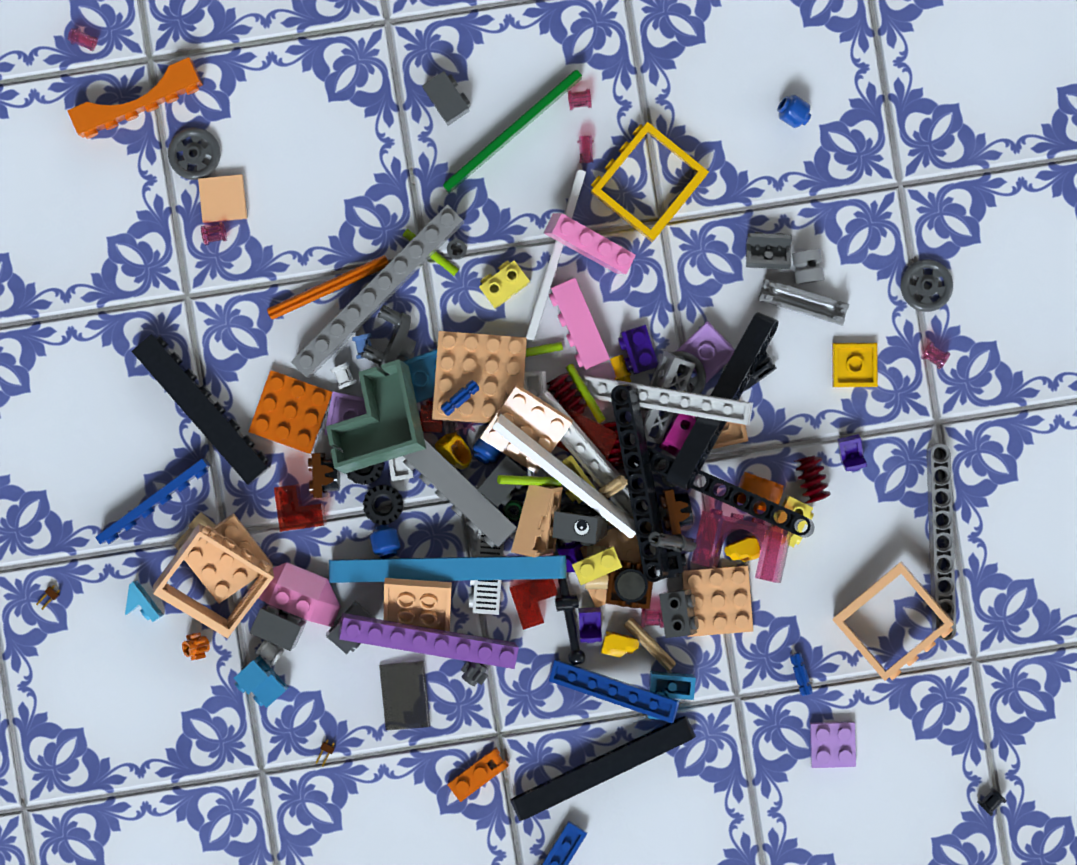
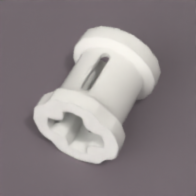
(343, 375)
(269, 652)

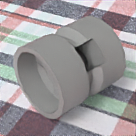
(809, 274)

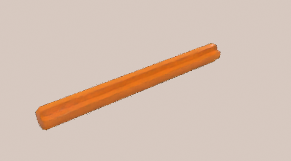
(327, 287)

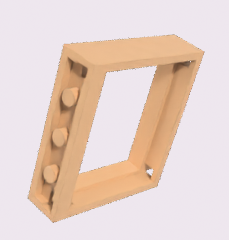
(195, 609)
(911, 657)

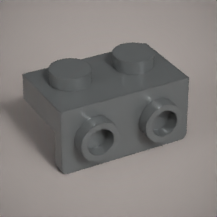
(768, 250)

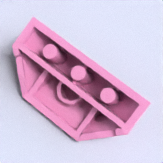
(302, 594)

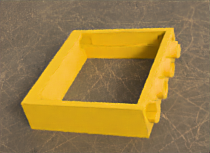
(614, 165)

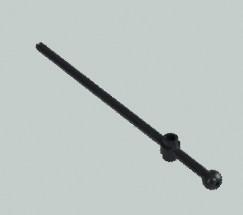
(567, 604)

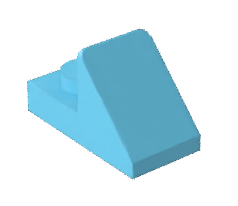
(139, 597)

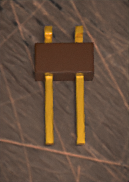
(51, 593)
(328, 748)

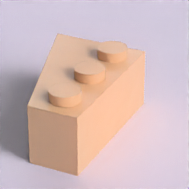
(536, 521)

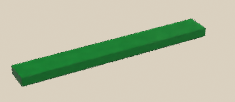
(512, 131)

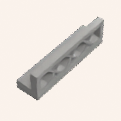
(665, 377)

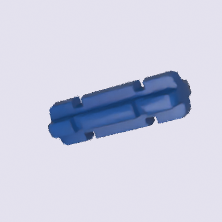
(460, 397)
(801, 674)

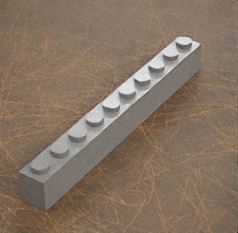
(378, 291)

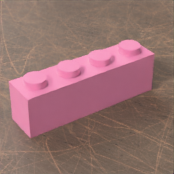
(589, 243)
(580, 324)

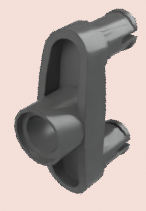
(399, 342)

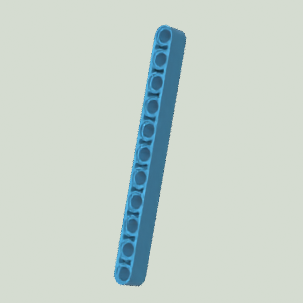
(448, 568)

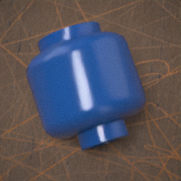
(794, 111)
(485, 452)
(385, 541)

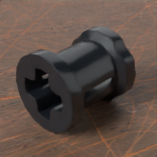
(991, 801)

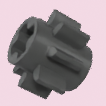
(474, 673)

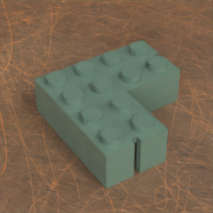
(388, 428)

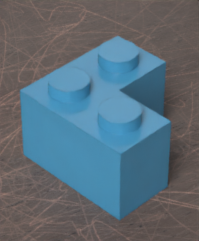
(261, 681)
(672, 685)

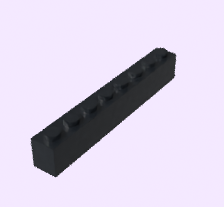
(201, 409)

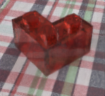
(292, 513)
(526, 598)

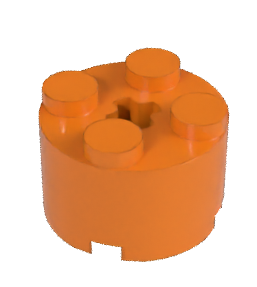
(762, 487)

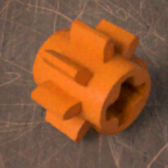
(195, 646)

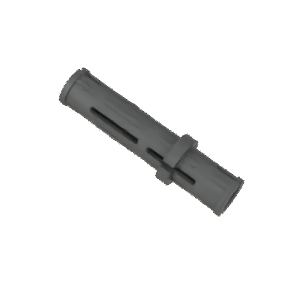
(677, 542)

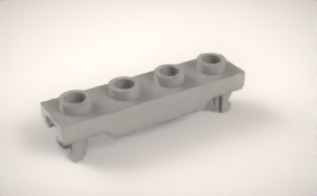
(803, 302)

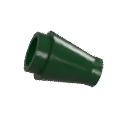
(512, 516)

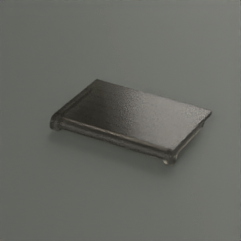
(404, 695)

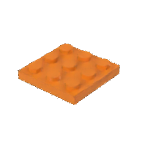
(290, 412)

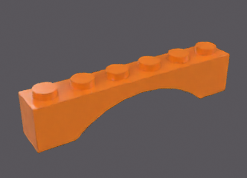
(177, 80)

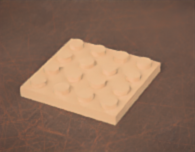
(489, 360)

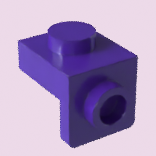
(851, 453)
(572, 553)
(590, 624)

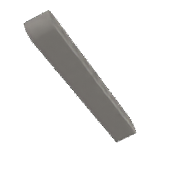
(945, 530)

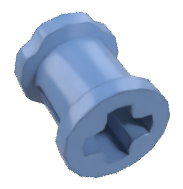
(360, 342)

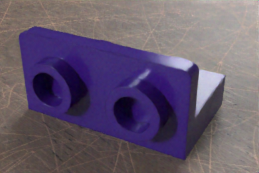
(638, 349)

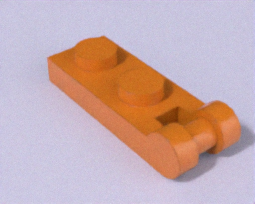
(477, 775)

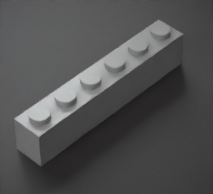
(462, 494)

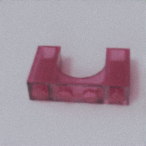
(716, 527)

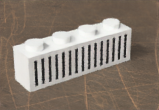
(486, 592)

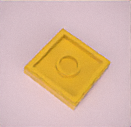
(854, 365)

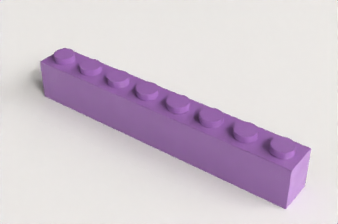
(428, 641)

